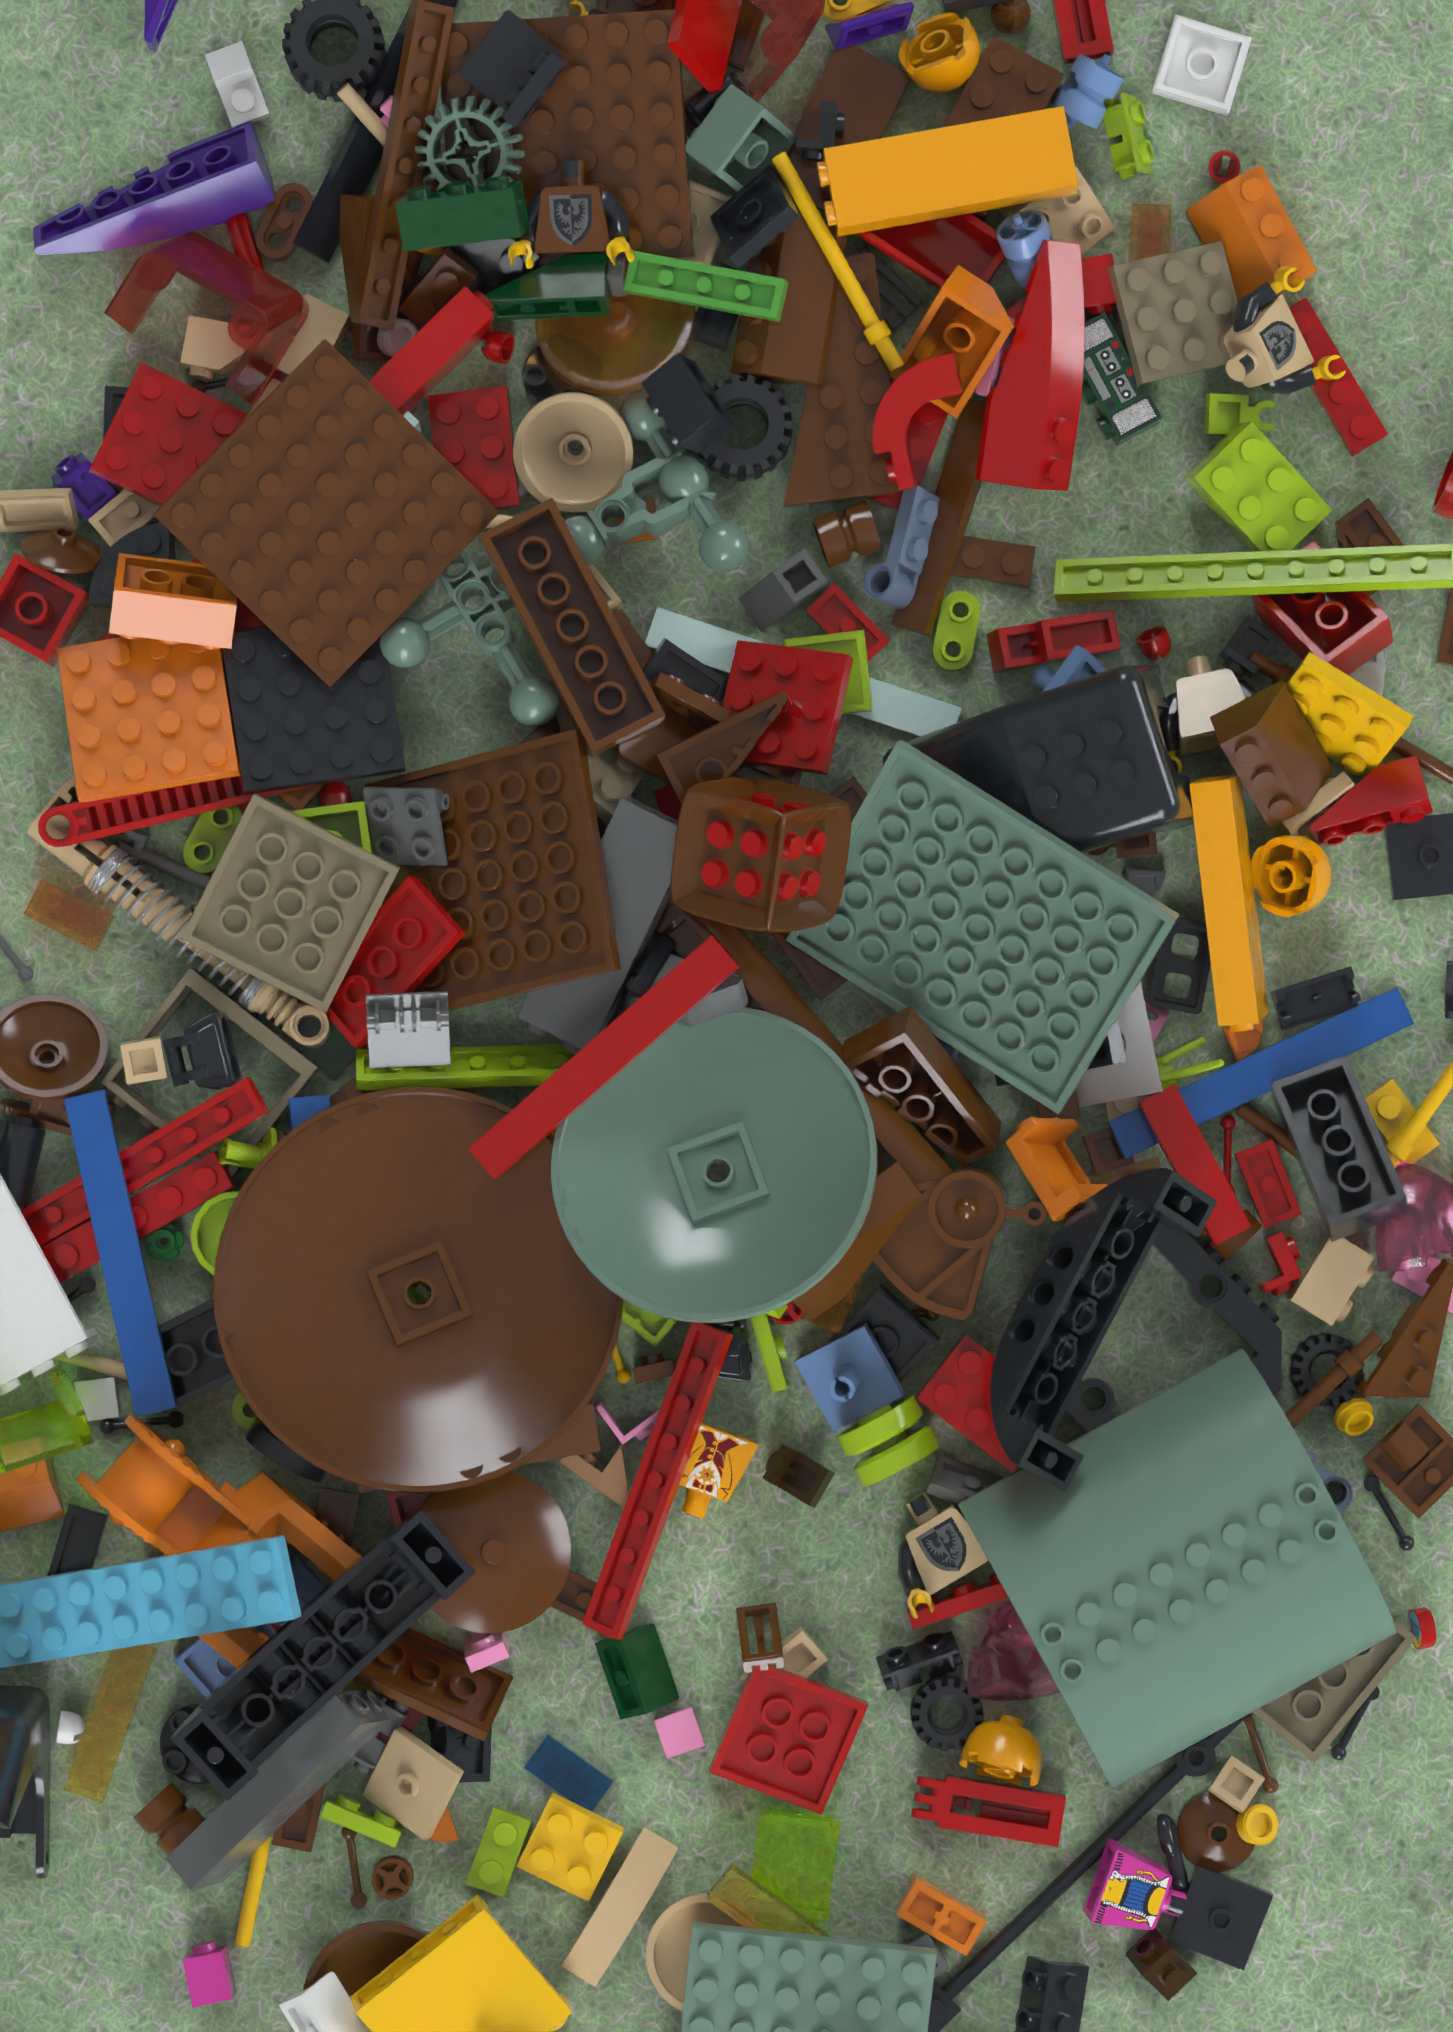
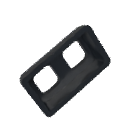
(1195, 968)

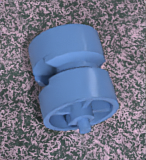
(1090, 87)
(1021, 240)

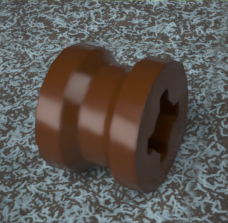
(388, 1883)

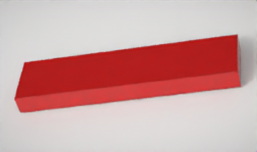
(1194, 1161)

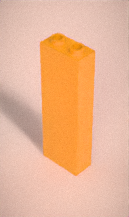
(948, 171)
(1229, 901)

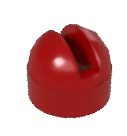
(1215, 163)
(499, 346)
(1154, 642)
(334, 794)

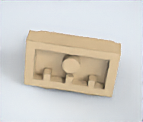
(1071, 217)

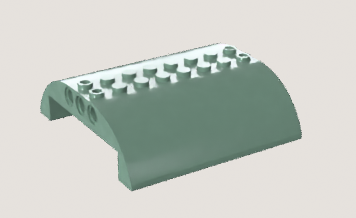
(1181, 1568)

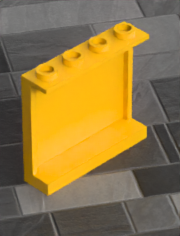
(462, 1980)

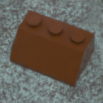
(1273, 752)

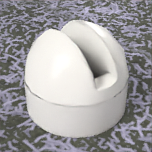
(70, 1728)

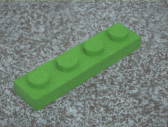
(706, 286)

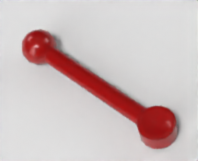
(1228, 1124)

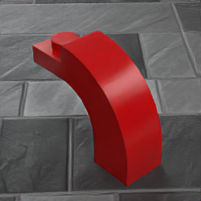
(917, 385)

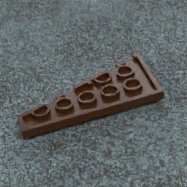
(836, 426)

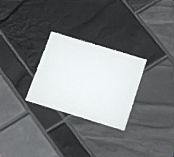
(1131, 1078)

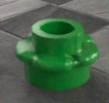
(169, 1251)

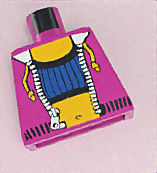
(1131, 1890)

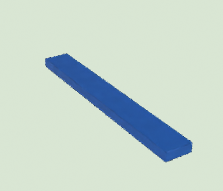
(1255, 1073)
(120, 1253)

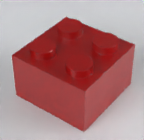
(38, 609)

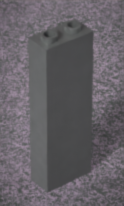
(638, 874)
(279, 1788)

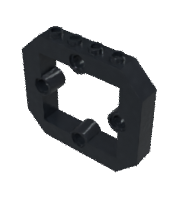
(1250, 1322)

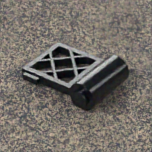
(19, 1156)

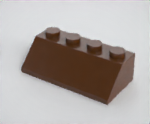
(798, 344)

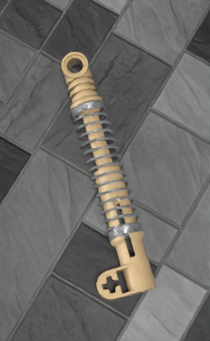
(169, 919)

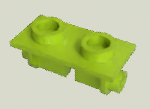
(1134, 151)

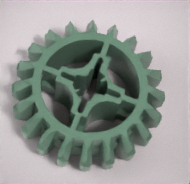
(464, 132)

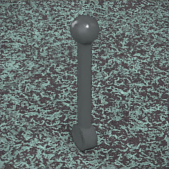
(24, 972)

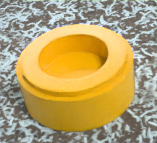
(1257, 1824)

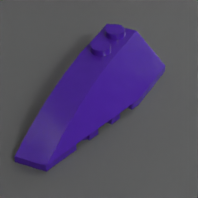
(197, 189)

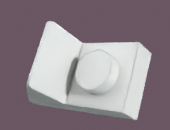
(237, 84)

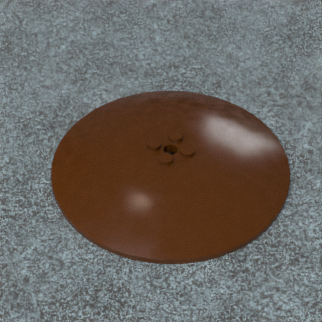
(322, 1315)

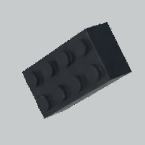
(1339, 1148)
(194, 1353)

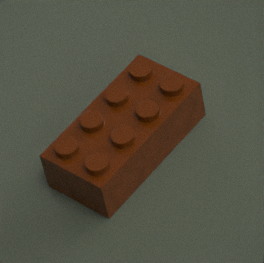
(1002, 86)

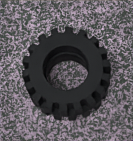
(327, 14)
(778, 435)

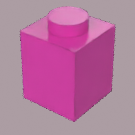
(209, 1974)

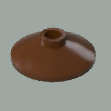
(61, 551)
(1195, 1830)

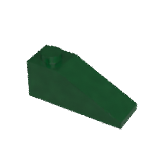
(561, 289)

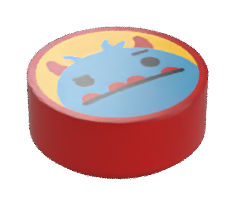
(1423, 1627)

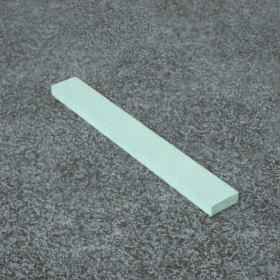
(716, 648)

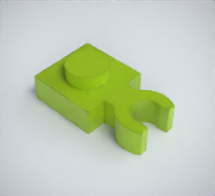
(1226, 411)

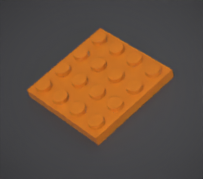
(145, 716)

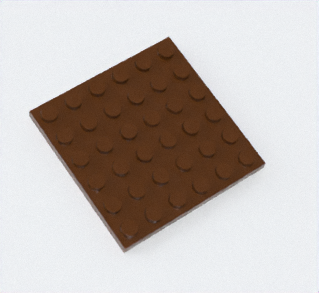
(610, 107)
(326, 513)
(519, 871)

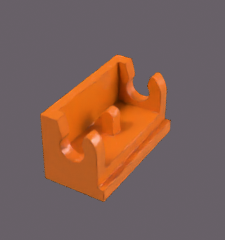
(941, 1915)

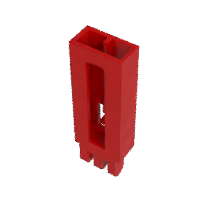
(1082, 29)
(1004, 1812)

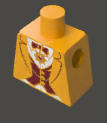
(714, 1467)

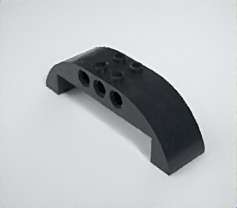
(1073, 1306)
(320, 1652)

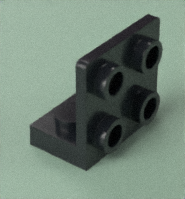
(515, 67)

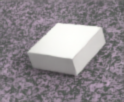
(99, 1398)

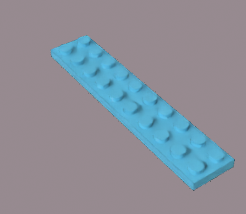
(147, 1601)

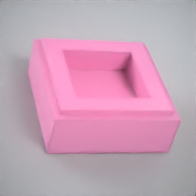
(679, 1732)

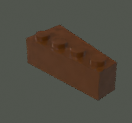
(924, 1083)

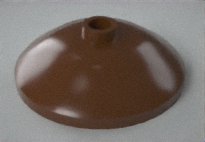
(56, 1031)

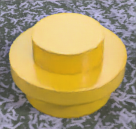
(1354, 1416)

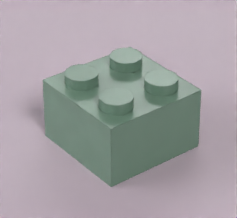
(738, 139)

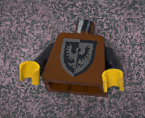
(574, 219)

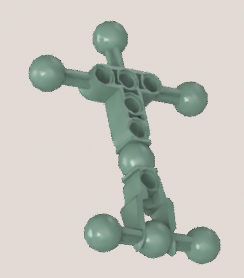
(681, 482)

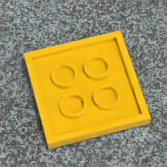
(1346, 716)

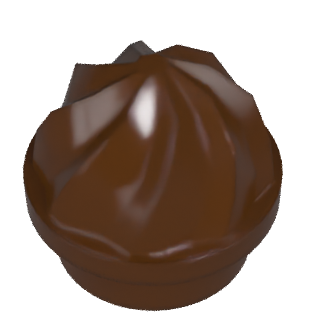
(1011, 16)

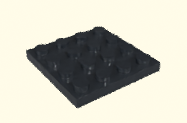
(300, 729)

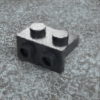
(1051, 1996)

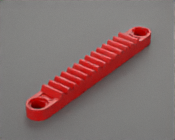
(139, 810)

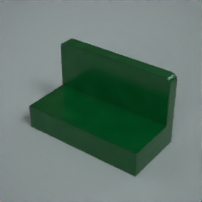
(637, 1672)

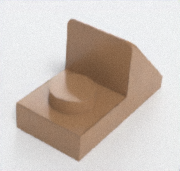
(610, 1481)

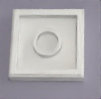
(1201, 65)

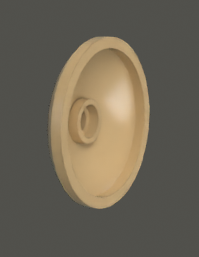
(555, 471)
(670, 1944)

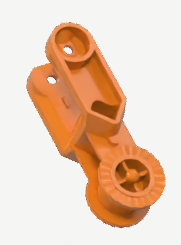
(185, 1510)

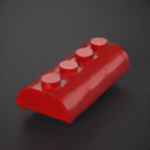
(940, 245)

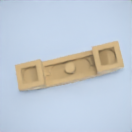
(620, 1907)

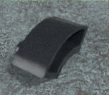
(148, 541)

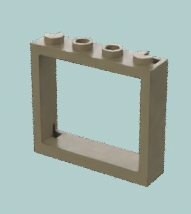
(151, 1116)

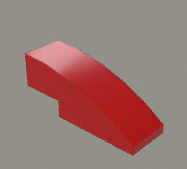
(1052, 640)

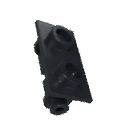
(902, 1664)

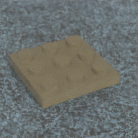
(1175, 311)

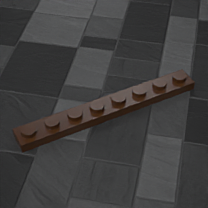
(413, 100)

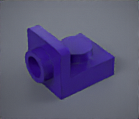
(88, 489)

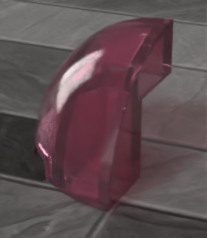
(1427, 1227)
(1007, 1662)

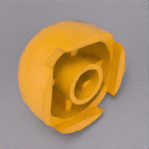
(941, 53)
(1291, 875)
(1004, 1751)

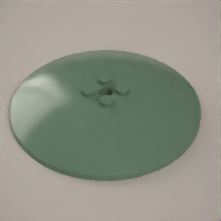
(705, 1095)

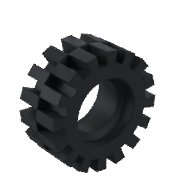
(1304, 1358)
(922, 1705)

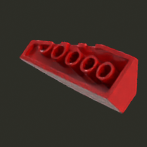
(1037, 399)

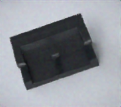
(1315, 998)

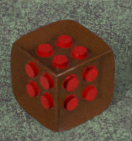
(760, 854)

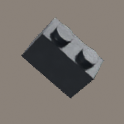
(687, 404)

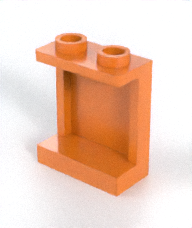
(1050, 1164)

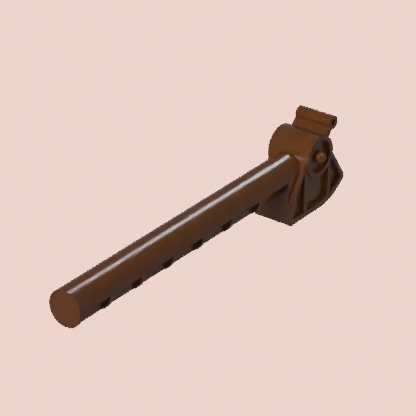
(949, 1233)

